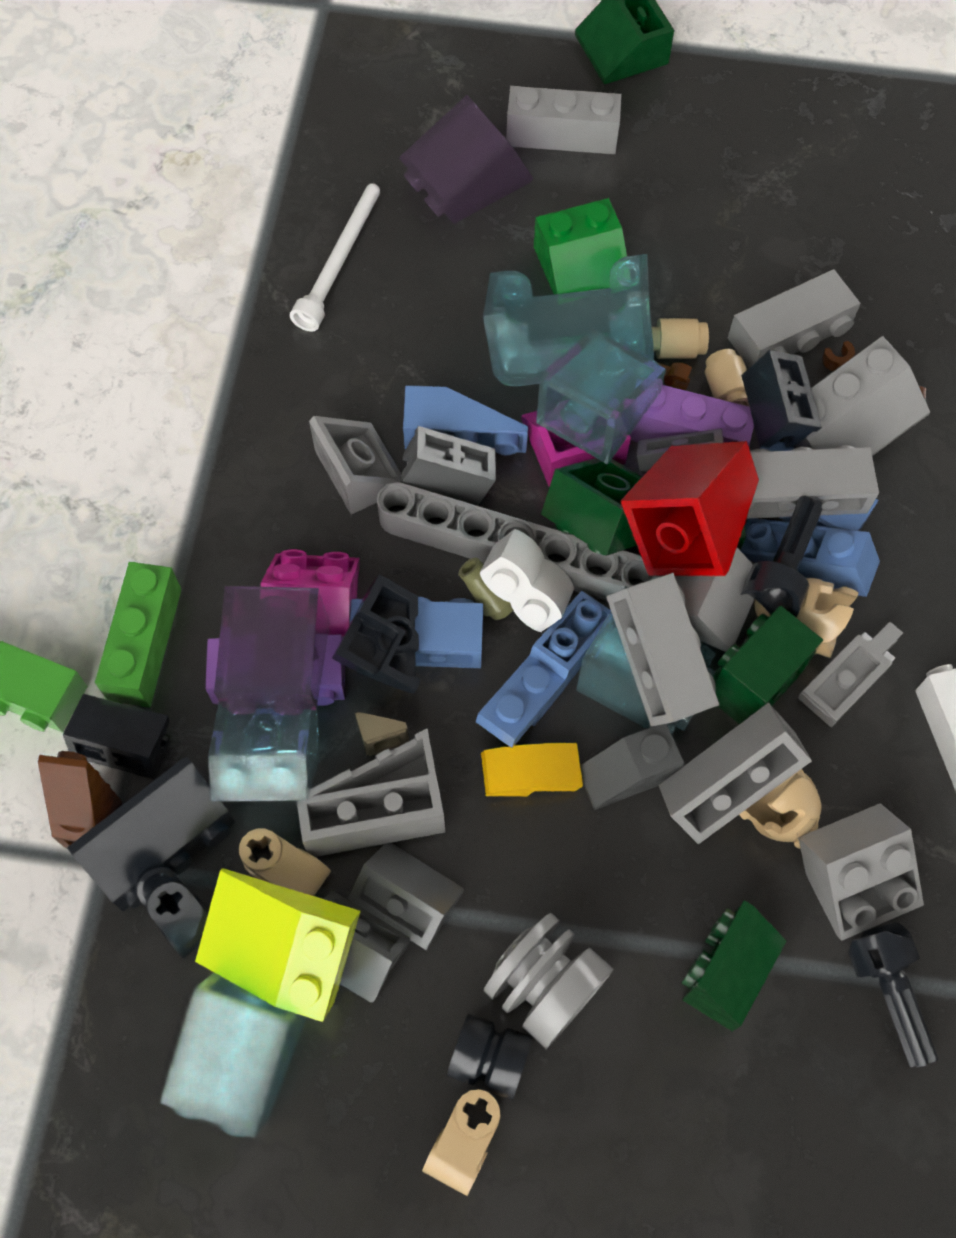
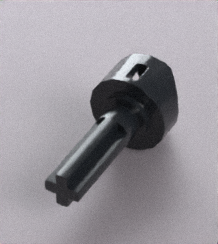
(778, 580)
(885, 954)

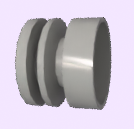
(547, 979)

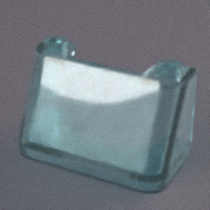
(534, 332)

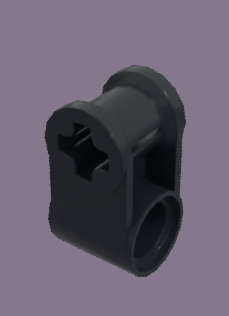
(177, 913)

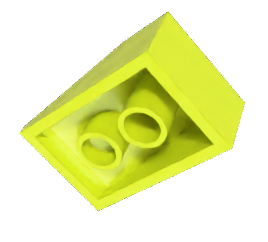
(277, 943)

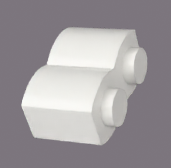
(527, 580)

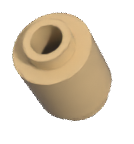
(680, 338)
(724, 376)

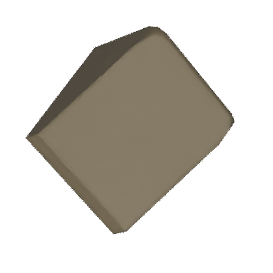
(380, 733)

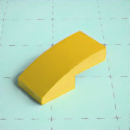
(531, 769)

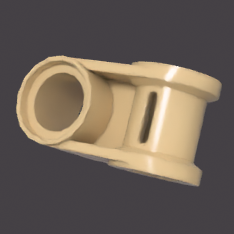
(287, 866)
(459, 1148)

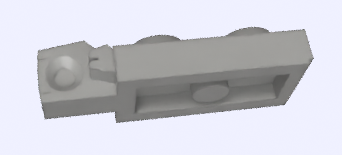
(850, 674)

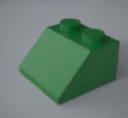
(579, 246)

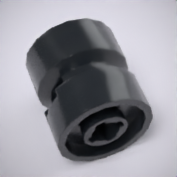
(489, 1056)

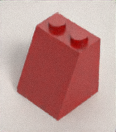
(692, 508)

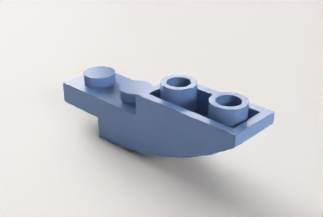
(545, 672)

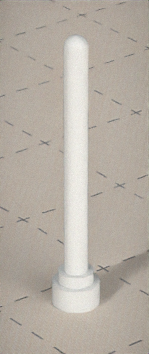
(309, 310)

